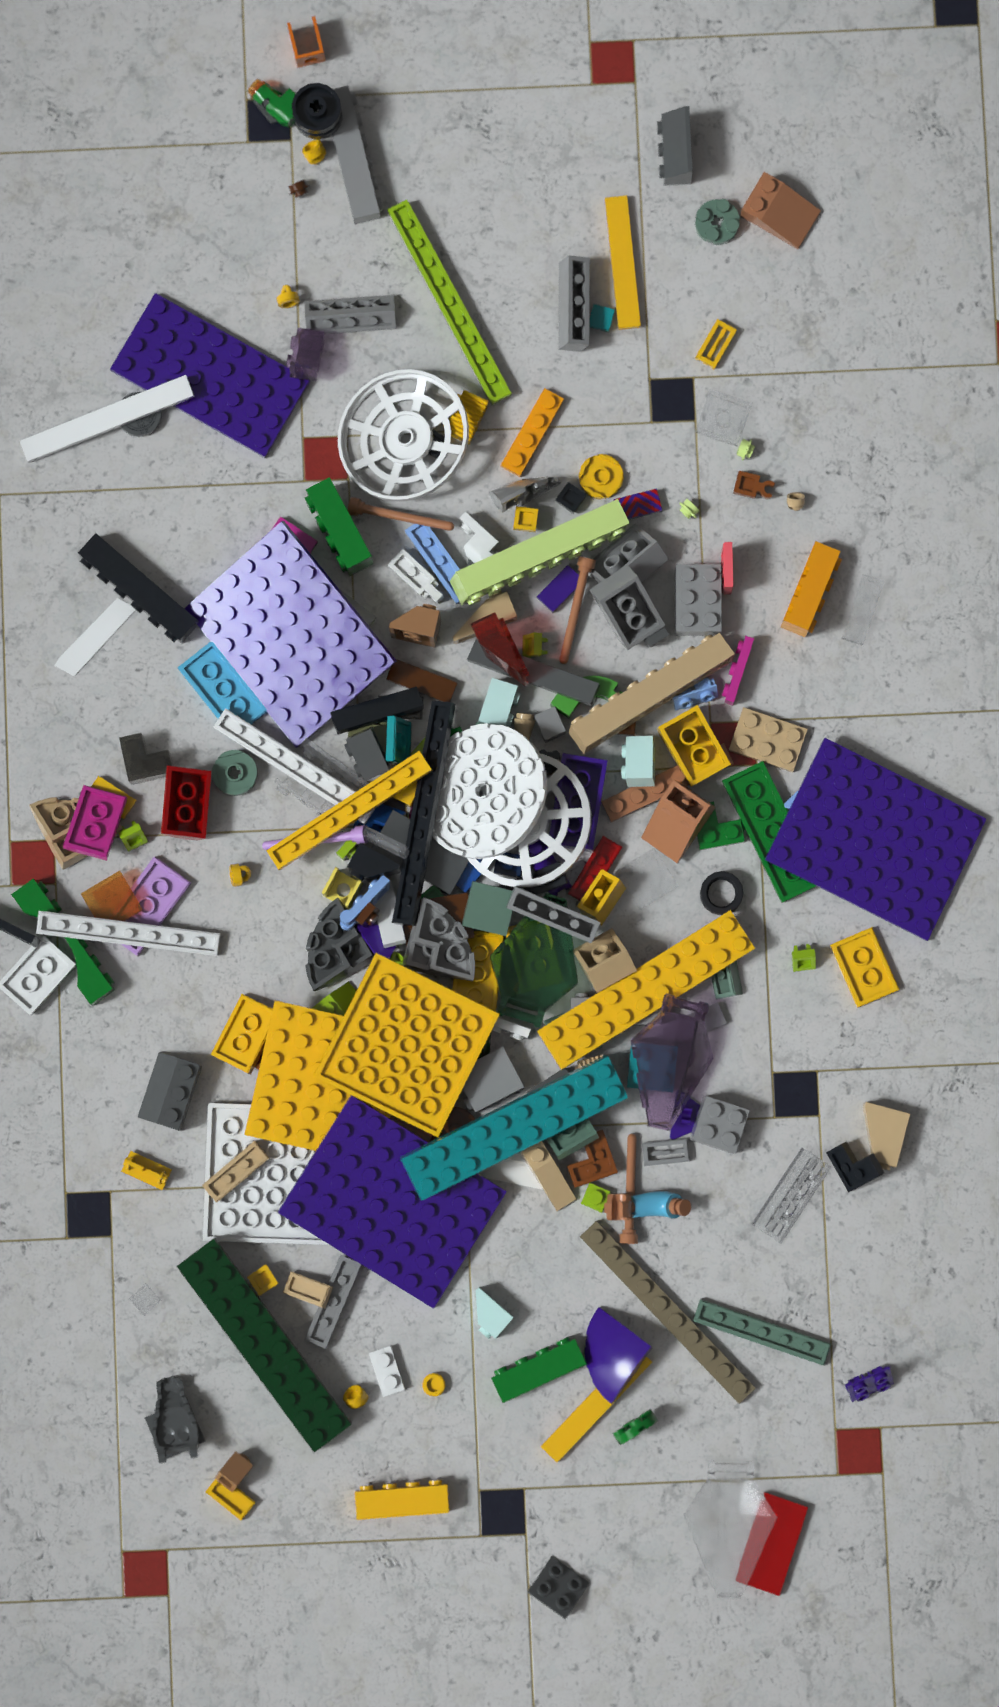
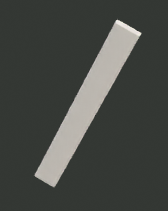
(107, 418)
(284, 759)
(128, 933)

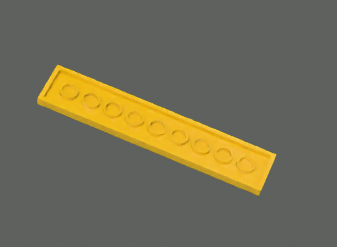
(643, 991)

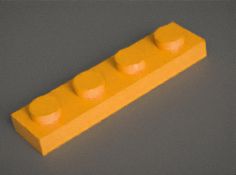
(532, 432)

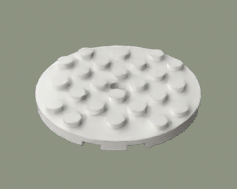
(514, 798)

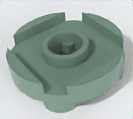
(713, 233)
(224, 765)

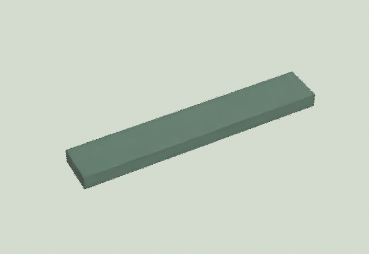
(761, 1332)

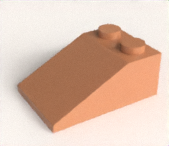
(780, 210)

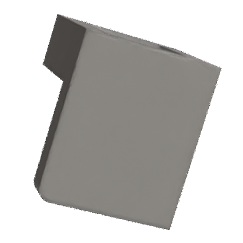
(550, 724)

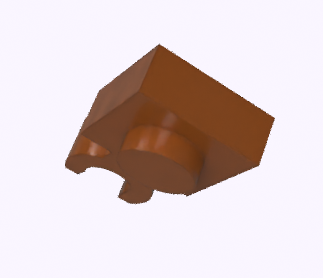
(748, 485)

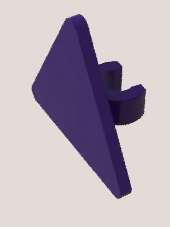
(374, 941)
(686, 1120)

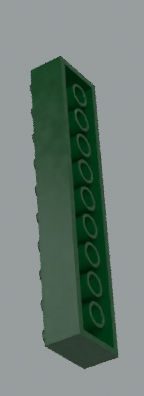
(264, 1345)

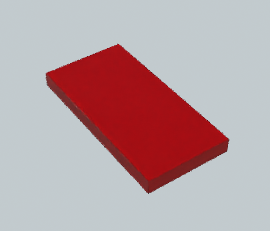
(780, 1545)

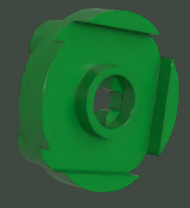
(635, 1426)

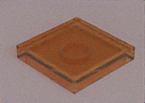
(112, 899)

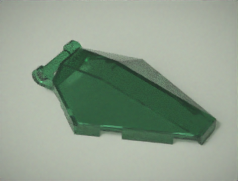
(534, 968)

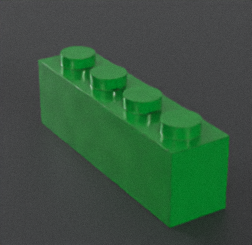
(538, 1370)

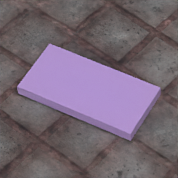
(157, 892)

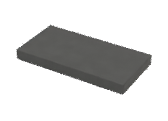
(442, 866)

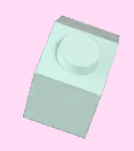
(490, 1315)

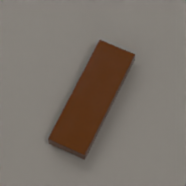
(426, 682)

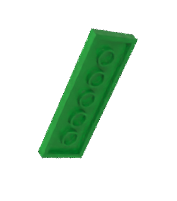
(762, 815)

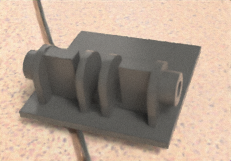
(558, 1587)

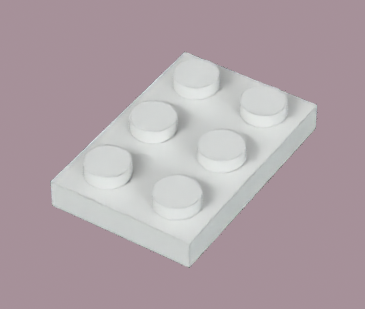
(36, 975)

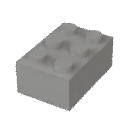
(698, 599)
(627, 607)

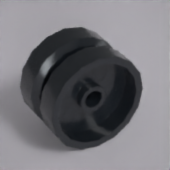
(313, 98)

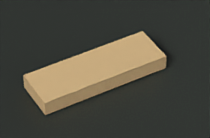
(235, 1171)

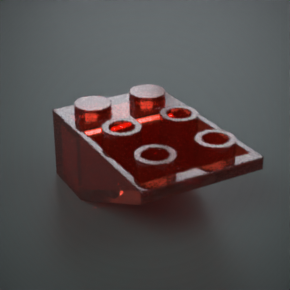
(500, 646)

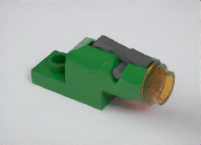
(271, 103)

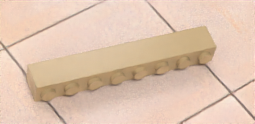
(651, 692)

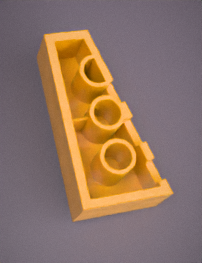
(810, 589)

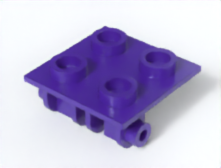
(879, 1381)

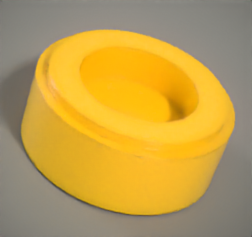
(433, 1384)

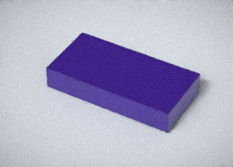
(559, 589)

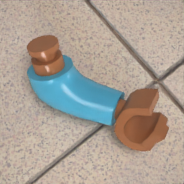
(657, 1203)

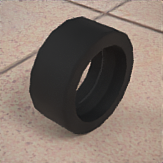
(722, 875)

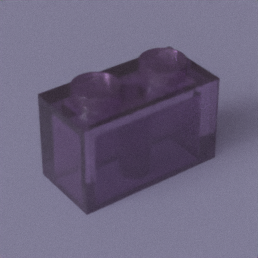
(306, 354)

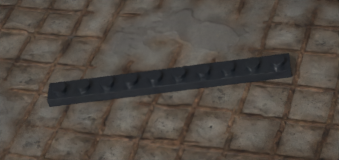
(424, 814)

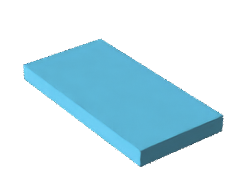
(221, 685)

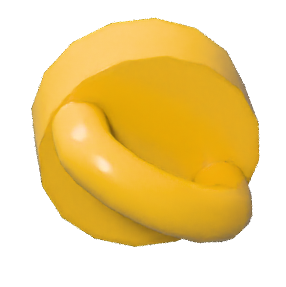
(314, 151)
(287, 297)
(235, 874)
(355, 1397)

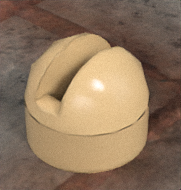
(795, 501)

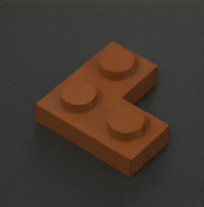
(597, 1166)

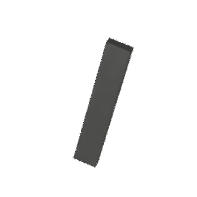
(544, 677)

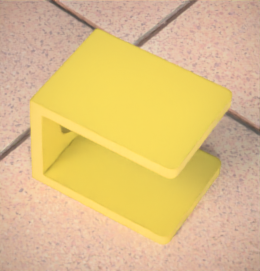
(335, 880)

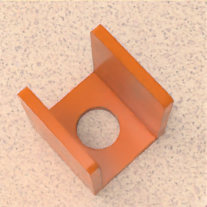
(317, 56)

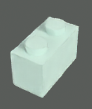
(499, 703)
(639, 761)

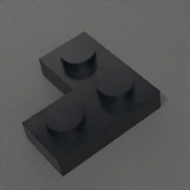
(854, 1172)

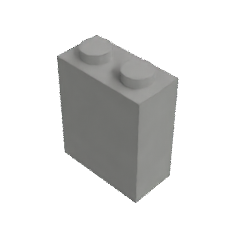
(491, 1081)

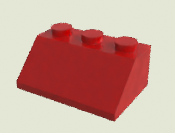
(186, 803)

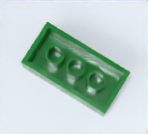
(337, 523)

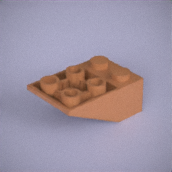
(677, 820)

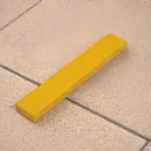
(622, 262)
(583, 1419)

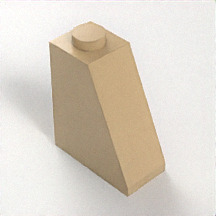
(885, 1133)

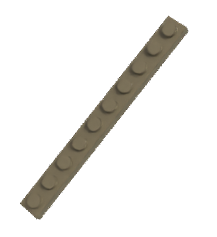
(667, 1312)

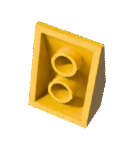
(693, 745)

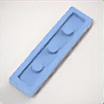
(434, 555)

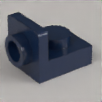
(506, 869)

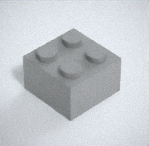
(719, 1124)

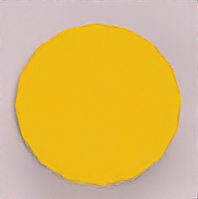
(601, 476)

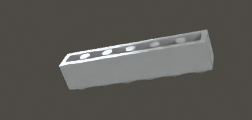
(354, 162)

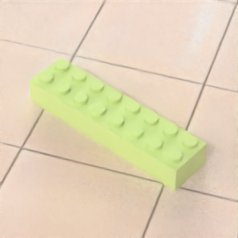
(539, 552)

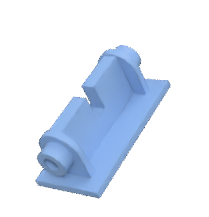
(704, 692)

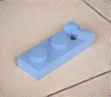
(375, 892)

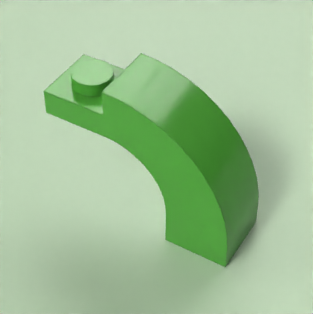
(567, 706)

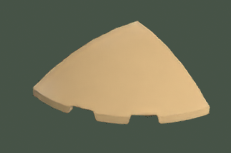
(54, 821)

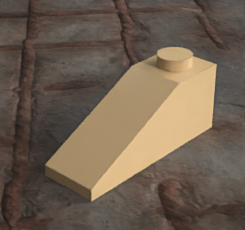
(498, 603)
(548, 1175)

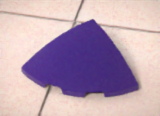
(612, 1354)

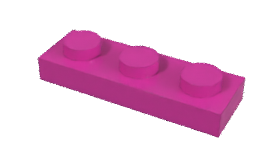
(737, 669)

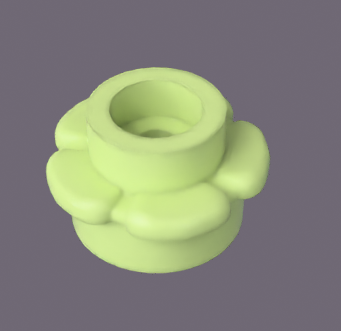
(745, 449)
(688, 509)

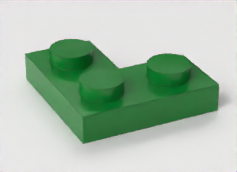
(719, 834)

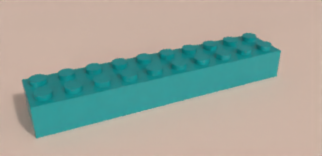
(513, 1127)

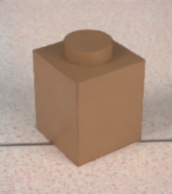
(234, 1471)

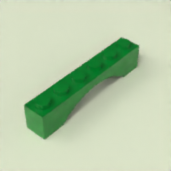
(90, 979)

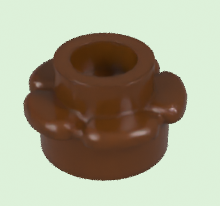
(298, 188)

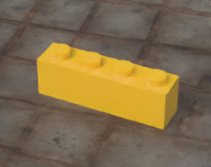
(402, 1501)

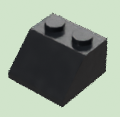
(371, 865)

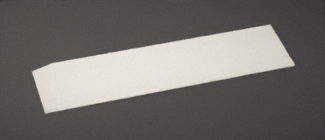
(94, 637)
(512, 1172)

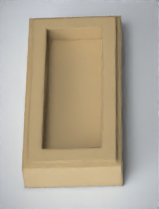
(307, 1289)

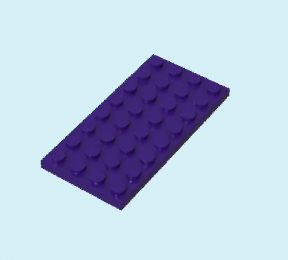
(232, 383)

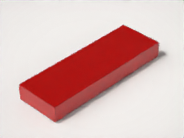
(601, 858)

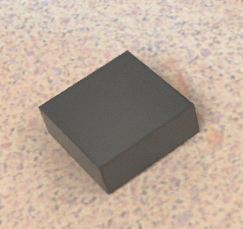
(657, 636)

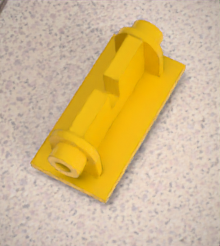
(146, 1170)

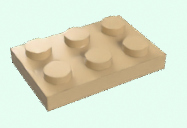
(768, 739)

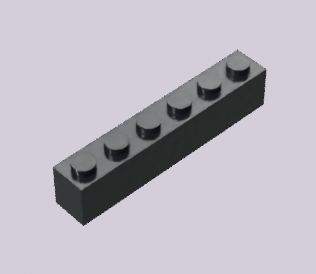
(137, 587)

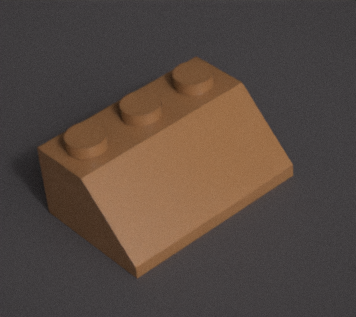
(417, 626)

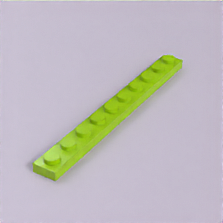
(449, 302)

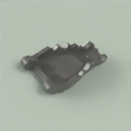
(174, 1424)

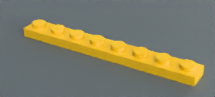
(349, 810)

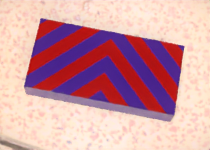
(641, 504)

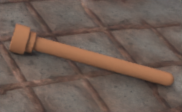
(358, 507)
(585, 567)
(629, 1234)

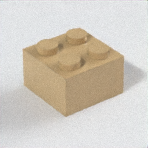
(604, 960)

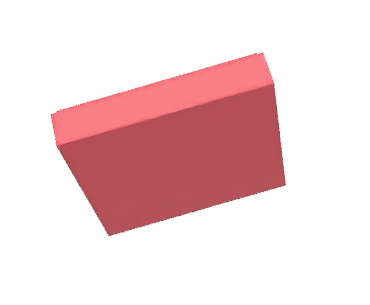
(727, 568)

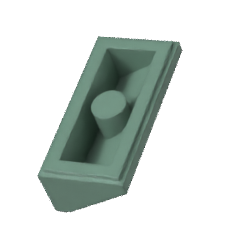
(727, 982)

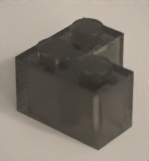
(141, 765)

